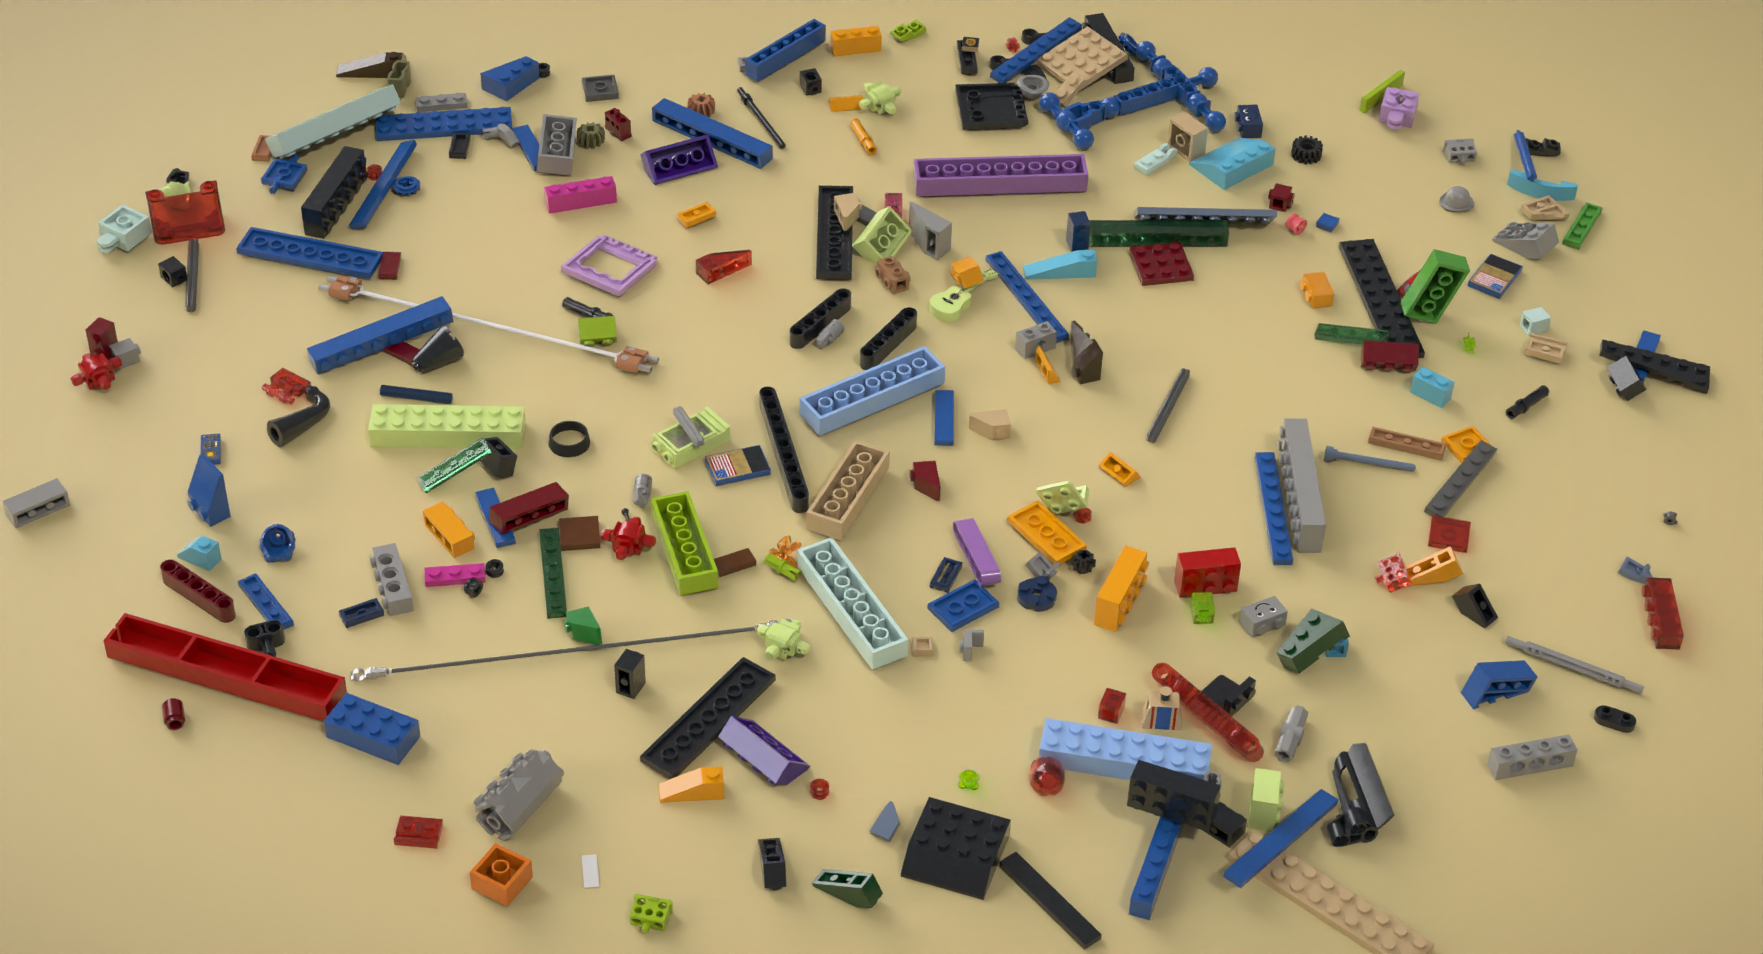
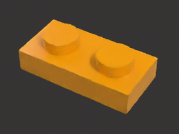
(696, 214)

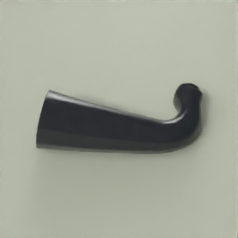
(290, 426)

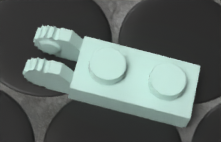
(1155, 159)

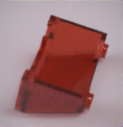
(186, 215)

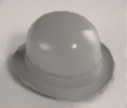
(1033, 86)
(1457, 200)

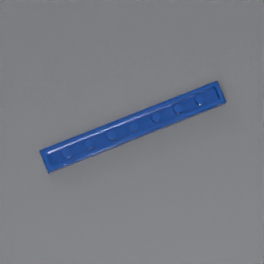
(383, 184)
(1024, 293)
(1280, 838)

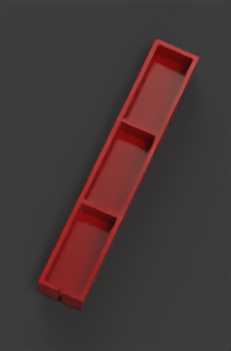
(225, 667)

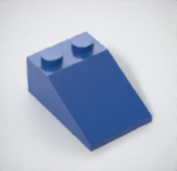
(208, 493)

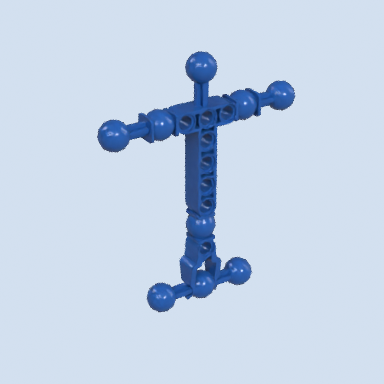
(1172, 85)

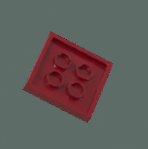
(1161, 264)

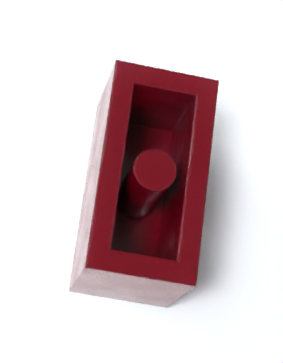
(100, 336)

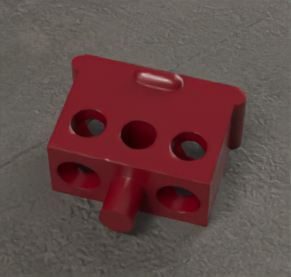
(618, 124)

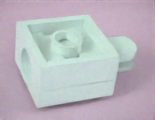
(123, 229)

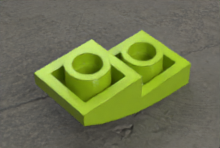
(908, 32)

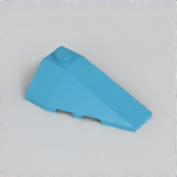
(1069, 265)

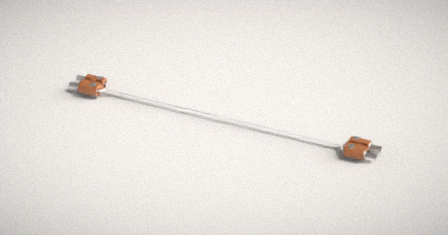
(629, 359)

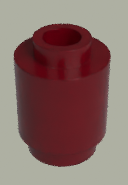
(173, 713)

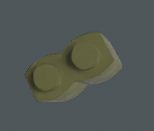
(400, 77)

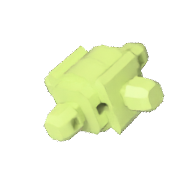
(880, 98)
(783, 639)

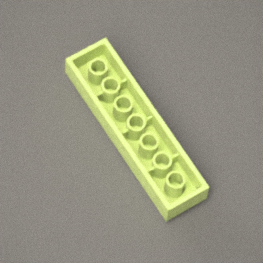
(445, 425)

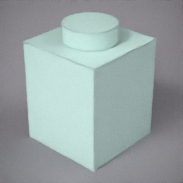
(1535, 321)

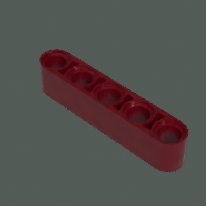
(198, 591)

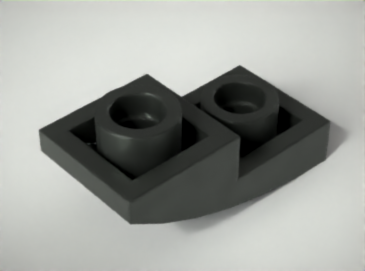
(1546, 148)

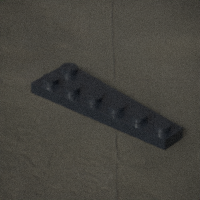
(1694, 375)

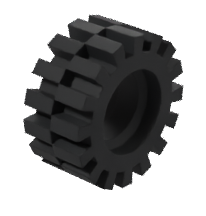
(1307, 150)

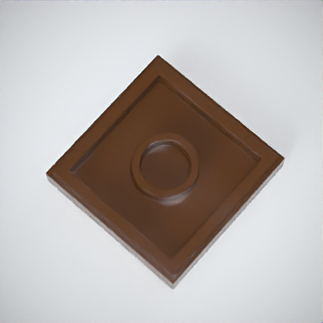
(579, 533)

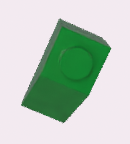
(583, 626)

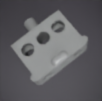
(1460, 150)

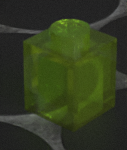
(1202, 608)

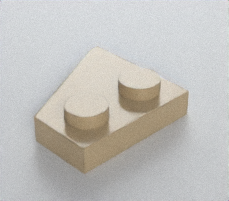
(1544, 209)

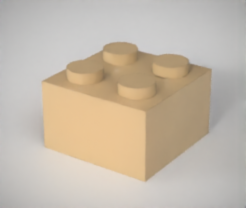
(1187, 136)

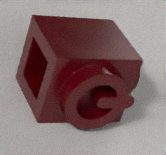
(1281, 197)

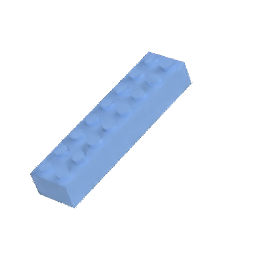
(872, 390)
(1117, 751)

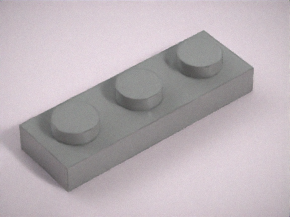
(441, 102)

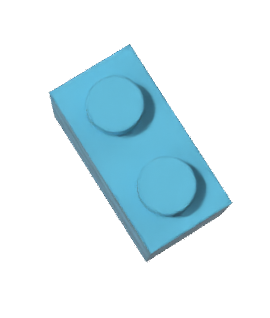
(1432, 387)

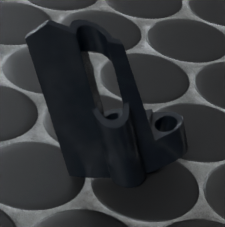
(1370, 810)

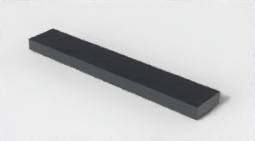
(1050, 900)

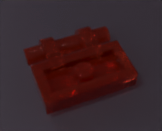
(289, 382)

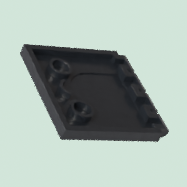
(991, 106)

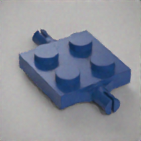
(284, 174)

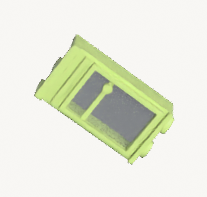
(678, 448)

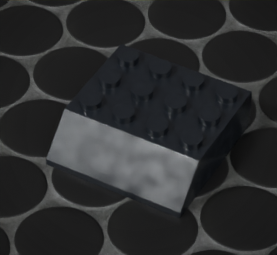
(956, 848)

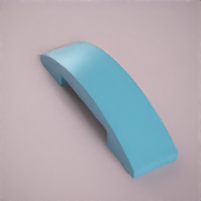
(1559, 192)

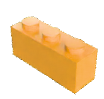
(855, 41)
(449, 529)

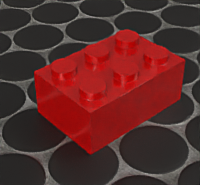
(1207, 571)

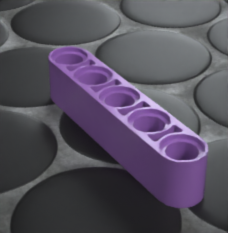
(977, 552)

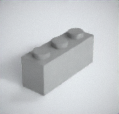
(36, 503)

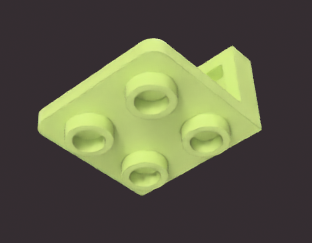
(1063, 497)

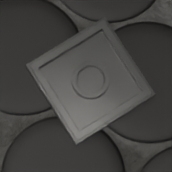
(600, 88)

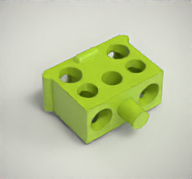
(650, 912)

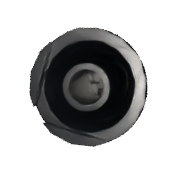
(437, 351)

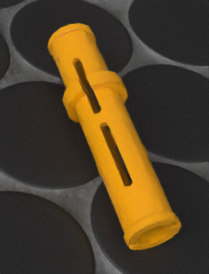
(865, 140)

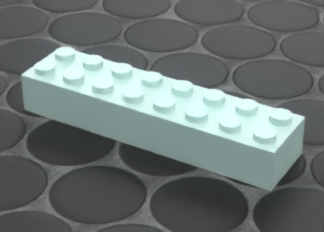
(333, 122)
(852, 603)

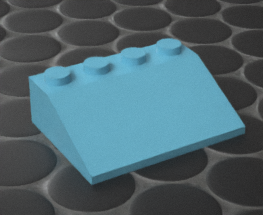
(1235, 161)

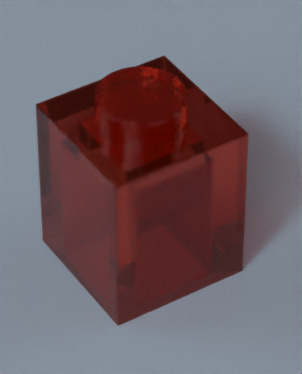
(1112, 705)

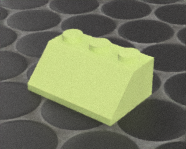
(882, 236)

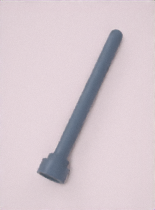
(1333, 454)

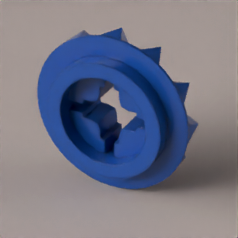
(1128, 43)
(400, 185)

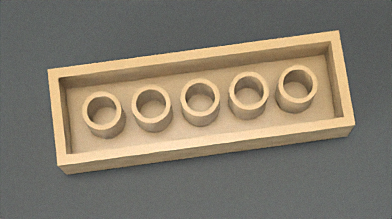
(847, 490)

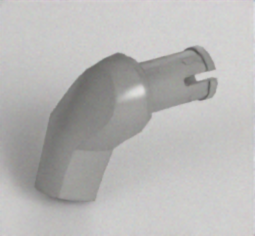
(503, 132)

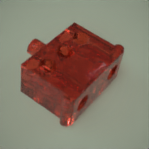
(1394, 573)

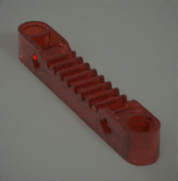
(1209, 712)

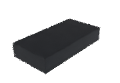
(459, 145)

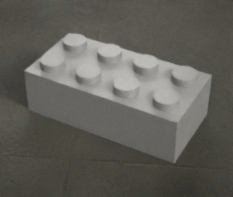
(556, 144)

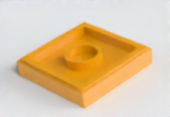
(1463, 442)

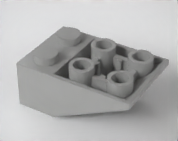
(930, 231)
(1528, 238)

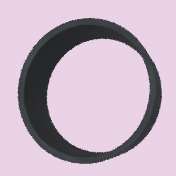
(569, 450)

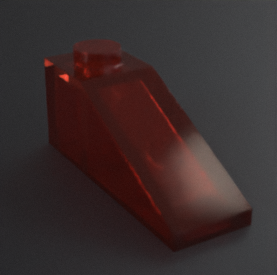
(721, 264)

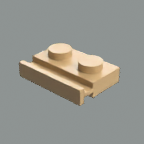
(1546, 348)

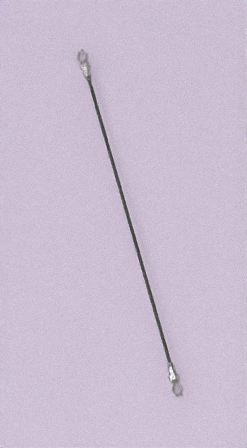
(374, 672)

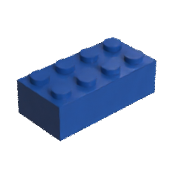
(372, 728)

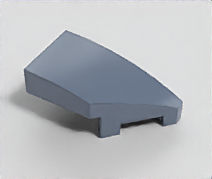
(1635, 571)
(886, 823)

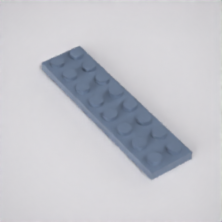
(1231, 215)

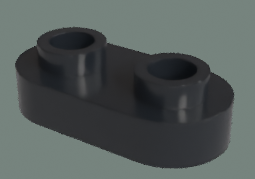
(1615, 719)

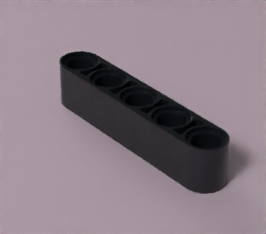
(817, 319)
(888, 338)

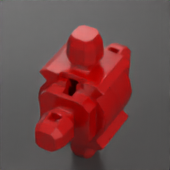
(96, 371)
(628, 538)

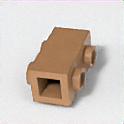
(892, 275)

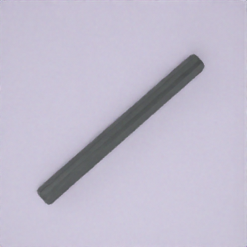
(192, 273)
(1168, 405)

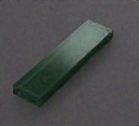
(1350, 334)
(454, 465)

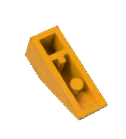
(1435, 568)
(696, 785)

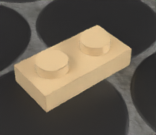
(1070, 88)

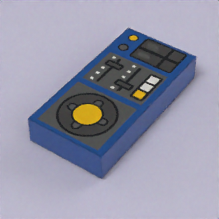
(211, 447)

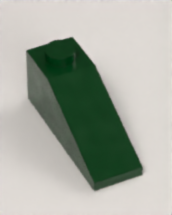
(851, 887)

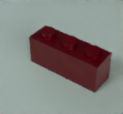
(1389, 356)

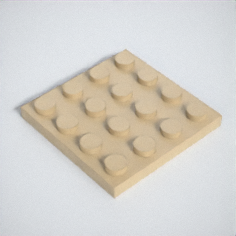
(1084, 54)

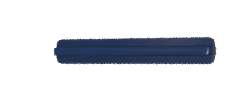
(416, 394)

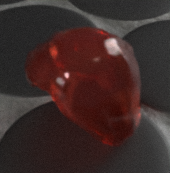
(1047, 776)

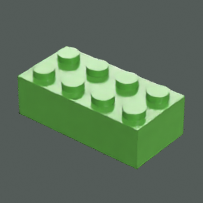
(1435, 286)

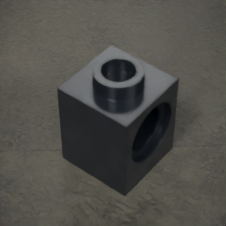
(810, 81)
(172, 271)

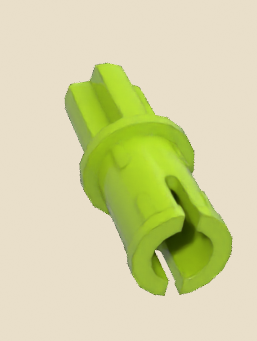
(782, 567)

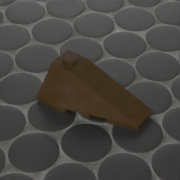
(370, 67)
(1085, 355)

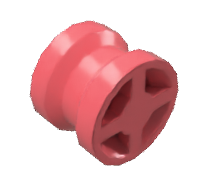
(1296, 223)

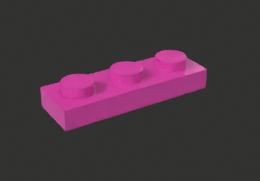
(453, 574)

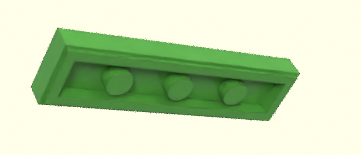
(1582, 225)

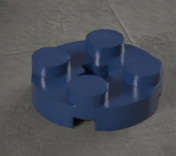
(1041, 585)

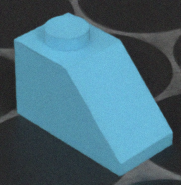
(201, 552)

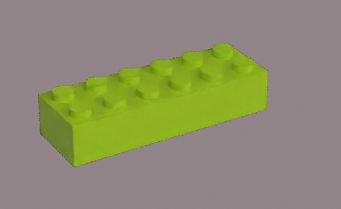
(684, 543)

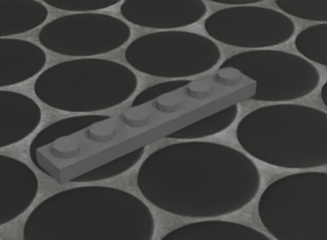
(1461, 479)

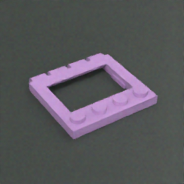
(645, 263)

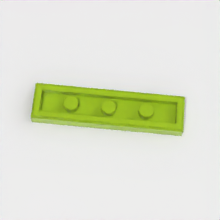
(1377, 94)

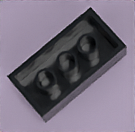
(1173, 795)

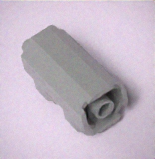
(518, 793)

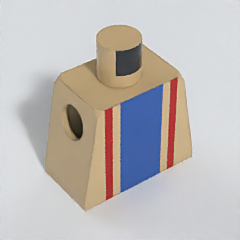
(1162, 710)

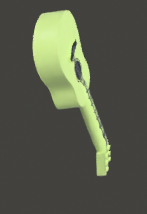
(951, 303)

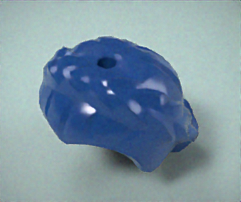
(277, 547)

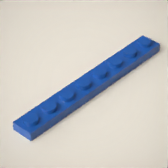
(1035, 50)
(1273, 508)

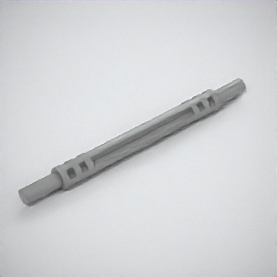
(1574, 664)

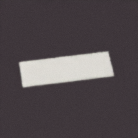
(590, 871)

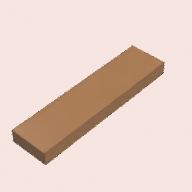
(1407, 443)

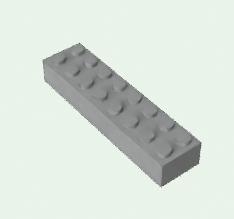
(1302, 486)

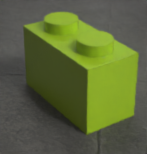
(597, 330)

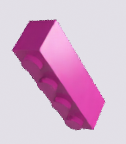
(580, 194)

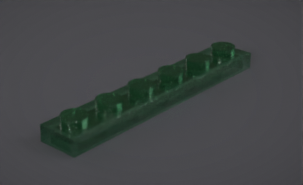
(553, 573)

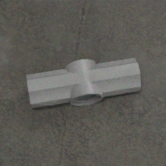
(1291, 733)

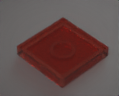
(1449, 532)

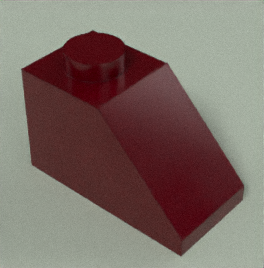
(926, 479)

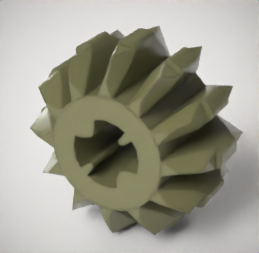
(590, 135)

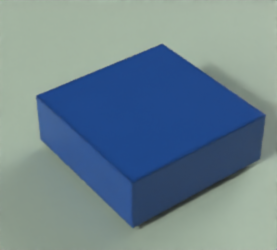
(1327, 222)

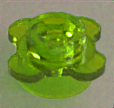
(1469, 343)
(969, 780)

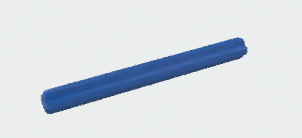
(1525, 156)

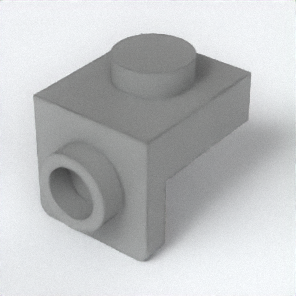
(1041, 566)
(970, 639)

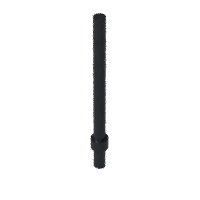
(748, 100)

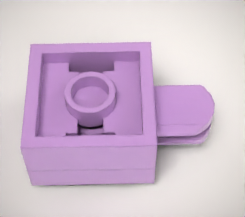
(1397, 112)

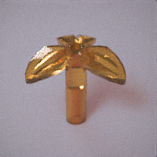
(786, 548)

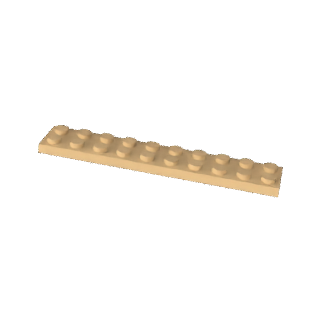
(1334, 903)

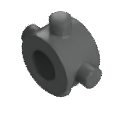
(1670, 518)

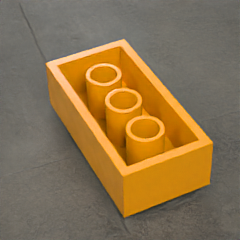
(1121, 588)

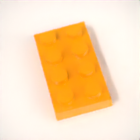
(1046, 532)

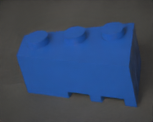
(510, 78)
(1497, 680)

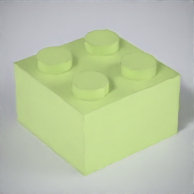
(1265, 799)

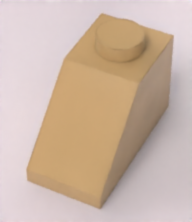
(847, 209)
(991, 424)

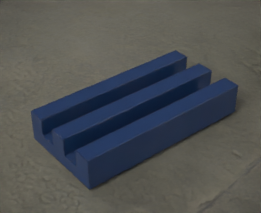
(941, 585)
(363, 612)

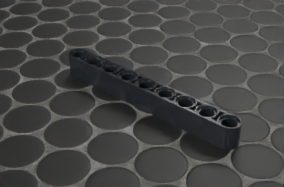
(784, 450)

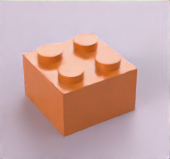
(501, 874)

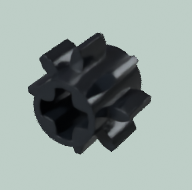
(1083, 561)

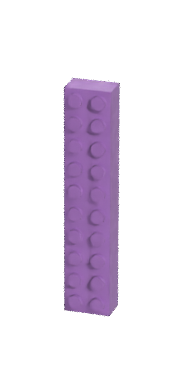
(1000, 175)

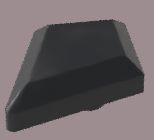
(178, 176)

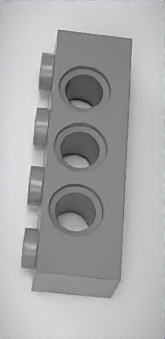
(392, 579)
(1532, 757)

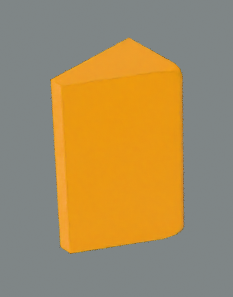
(845, 103)
(1046, 367)
(1119, 469)

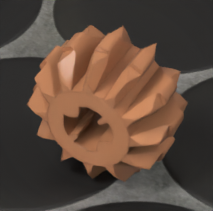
(702, 104)

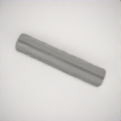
(688, 426)

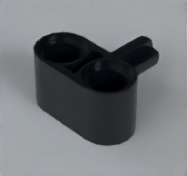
(265, 636)

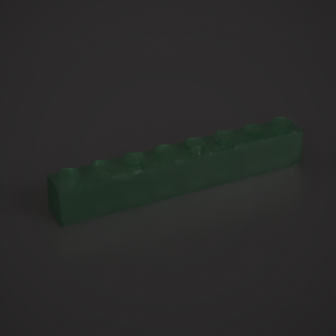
(1151, 232)

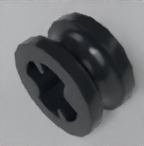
(544, 70)
(490, 565)
(473, 587)

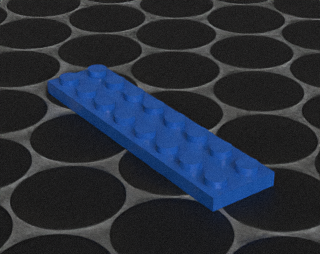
(440, 123)
(310, 252)

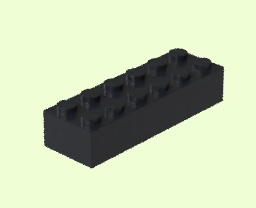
(334, 192)

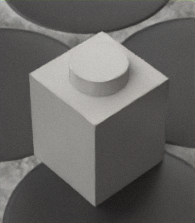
(126, 351)

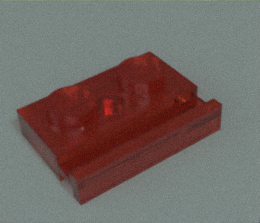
(418, 832)

